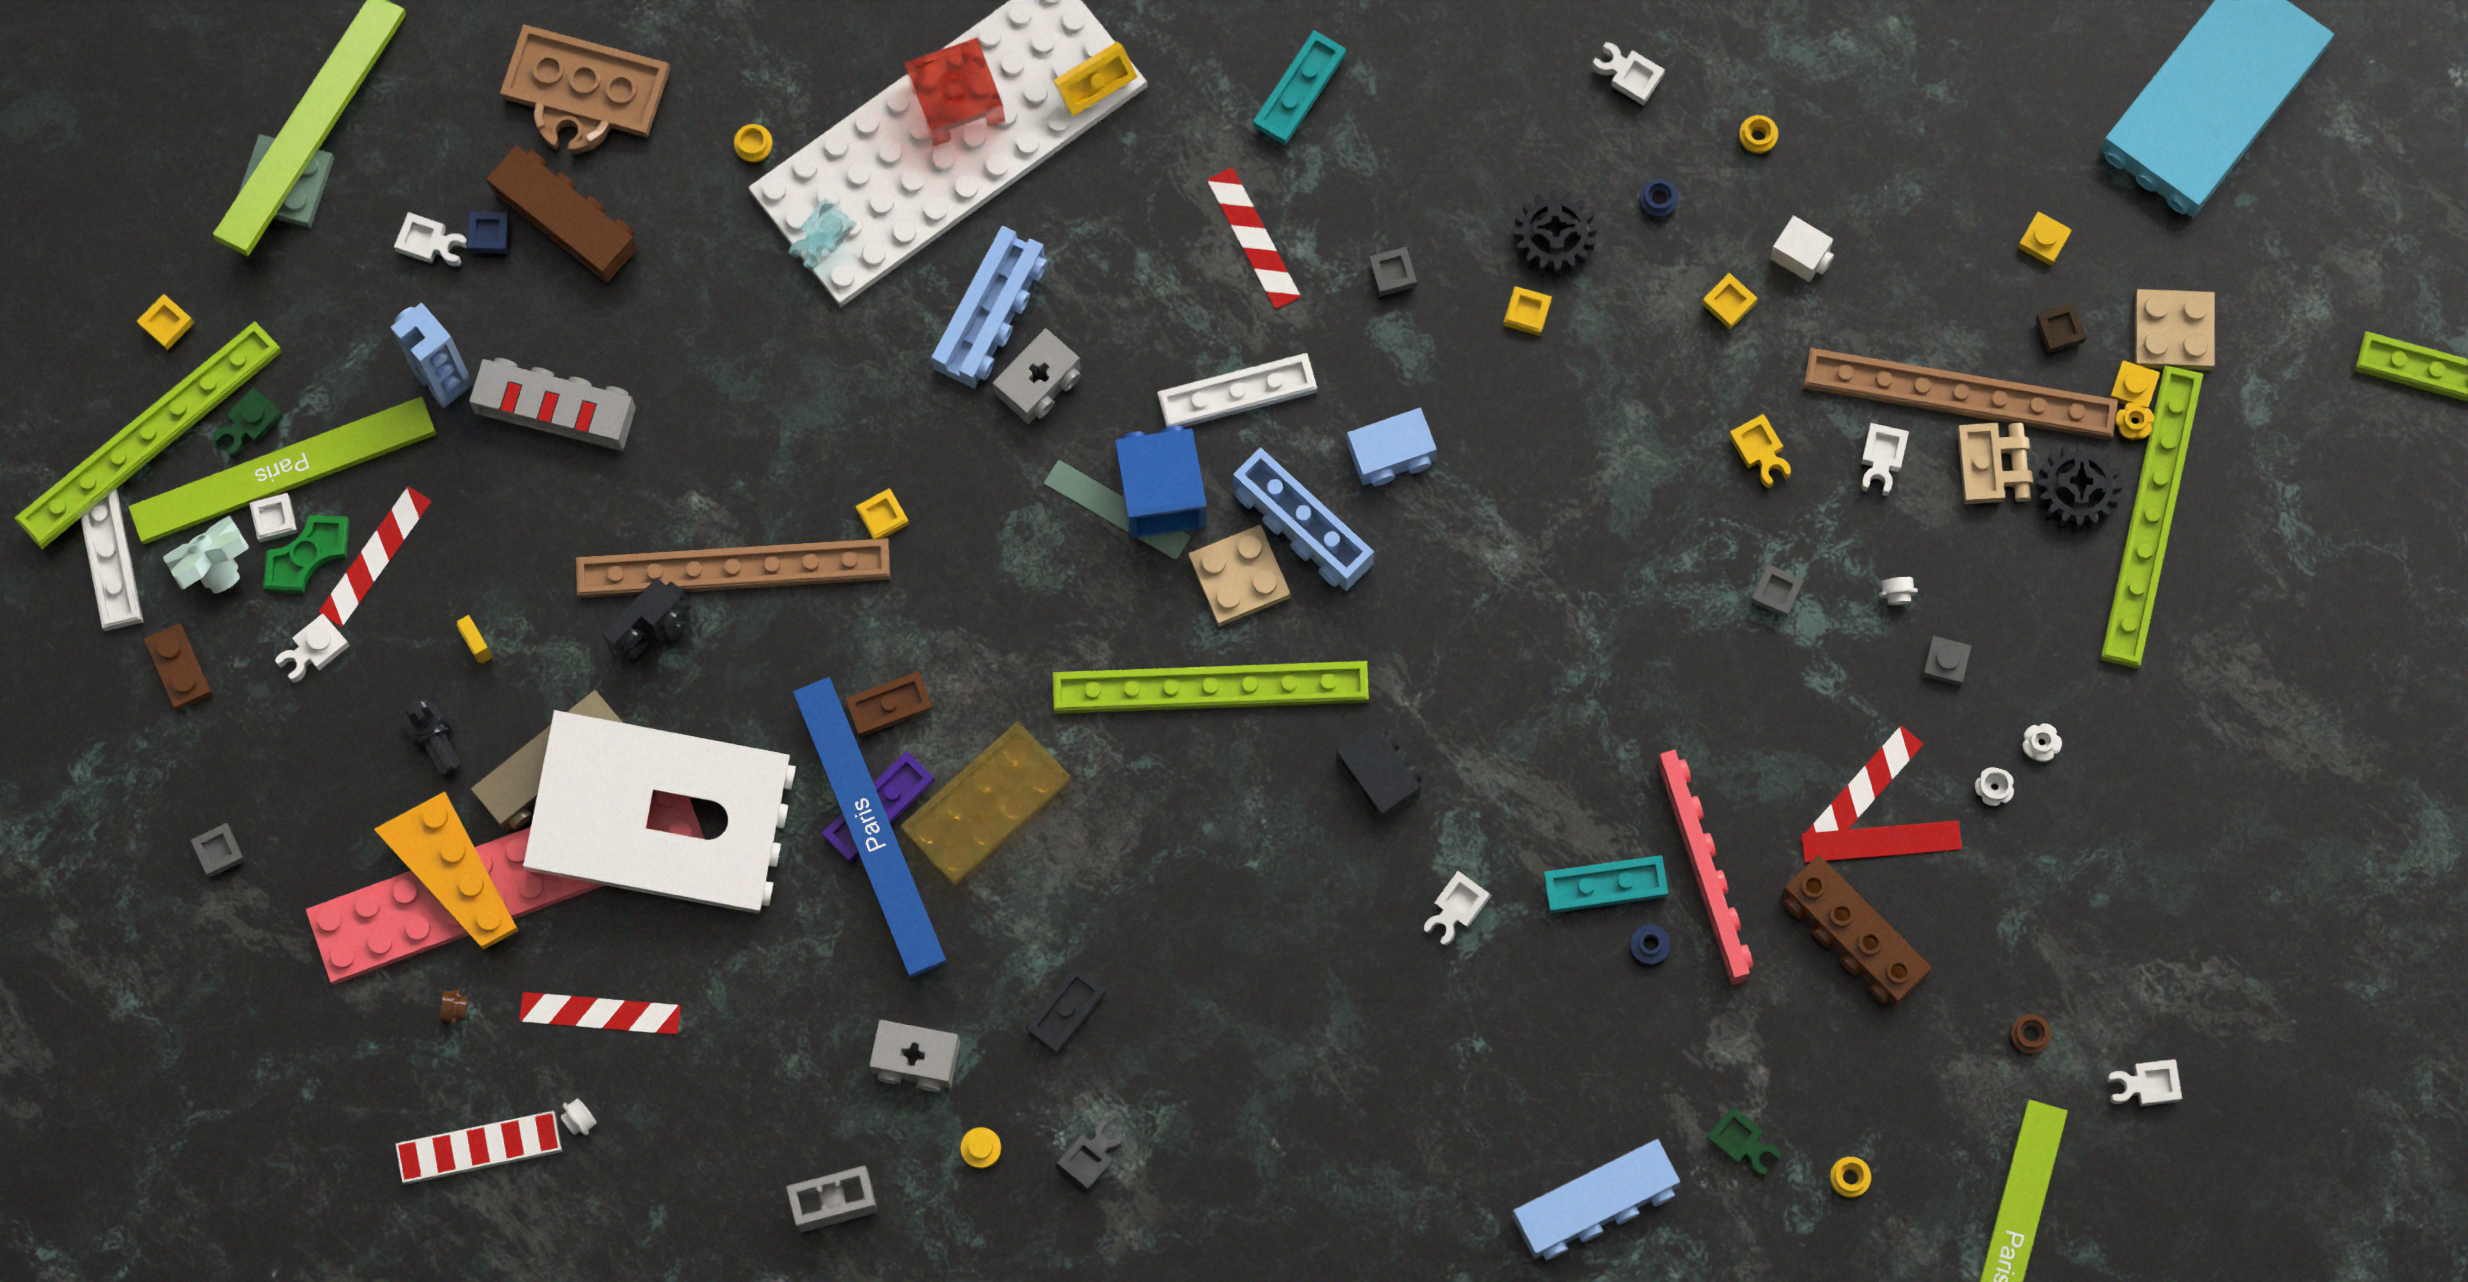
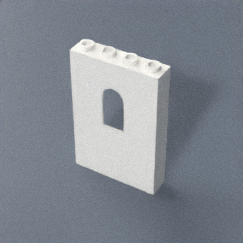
(599, 799)

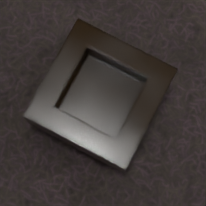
(2060, 328)

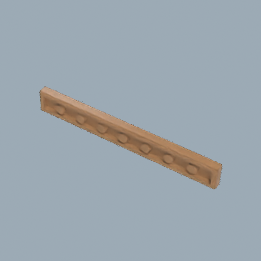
(1960, 394)
(735, 567)

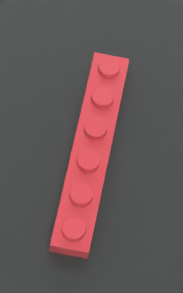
(1710, 882)

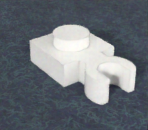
(1633, 76)
(426, 238)
(1883, 452)
(317, 645)
(1461, 902)
(2152, 1083)

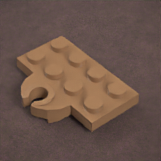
(583, 87)

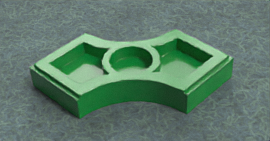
(291, 566)

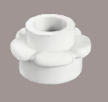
(1898, 590)
(2037, 751)
(1999, 777)
(577, 1117)

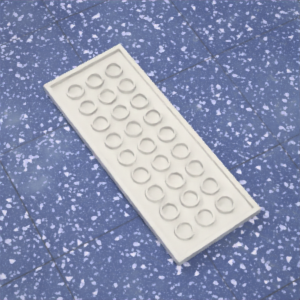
(905, 190)

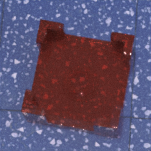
(954, 89)

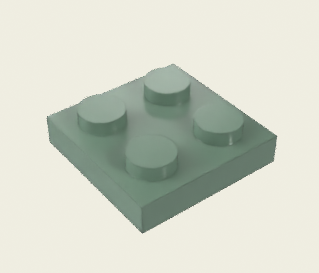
(306, 194)

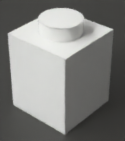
(1803, 249)

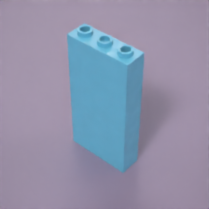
(2215, 98)

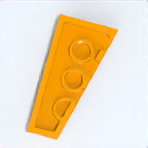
(446, 862)

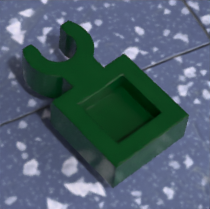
(250, 418)
(1738, 1138)

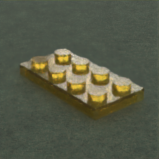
(986, 803)

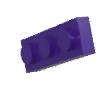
(897, 791)

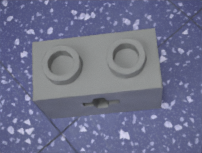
(1041, 357)
(900, 1040)
(832, 1199)

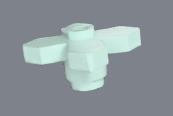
(209, 557)

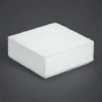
(273, 517)

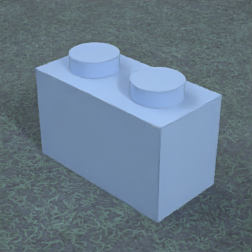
(1392, 447)

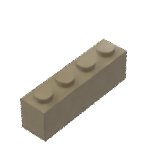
(513, 787)

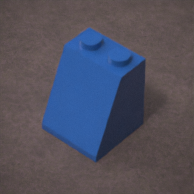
(1161, 482)

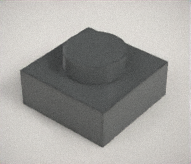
(1392, 271)
(1777, 591)
(1947, 661)
(217, 850)

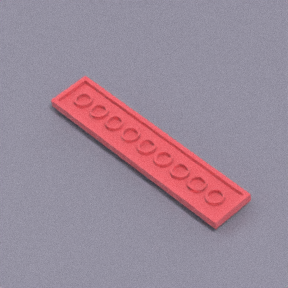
(405, 918)

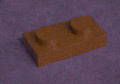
(178, 667)
(889, 704)

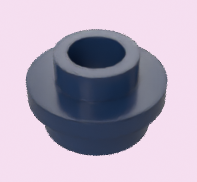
(1663, 188)
(1647, 956)

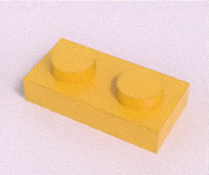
(1095, 78)

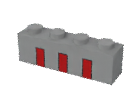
(553, 404)

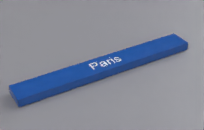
(870, 827)

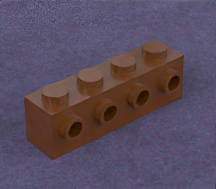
(562, 213)
(1855, 931)

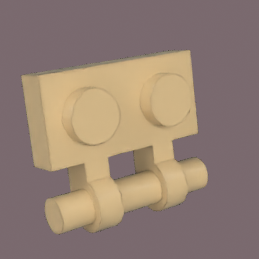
(1982, 463)

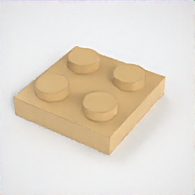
(2175, 329)
(1239, 575)

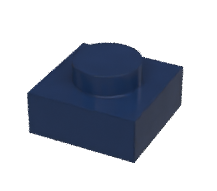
(488, 232)

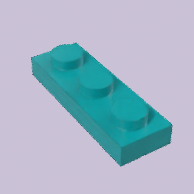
(1299, 87)
(1605, 884)

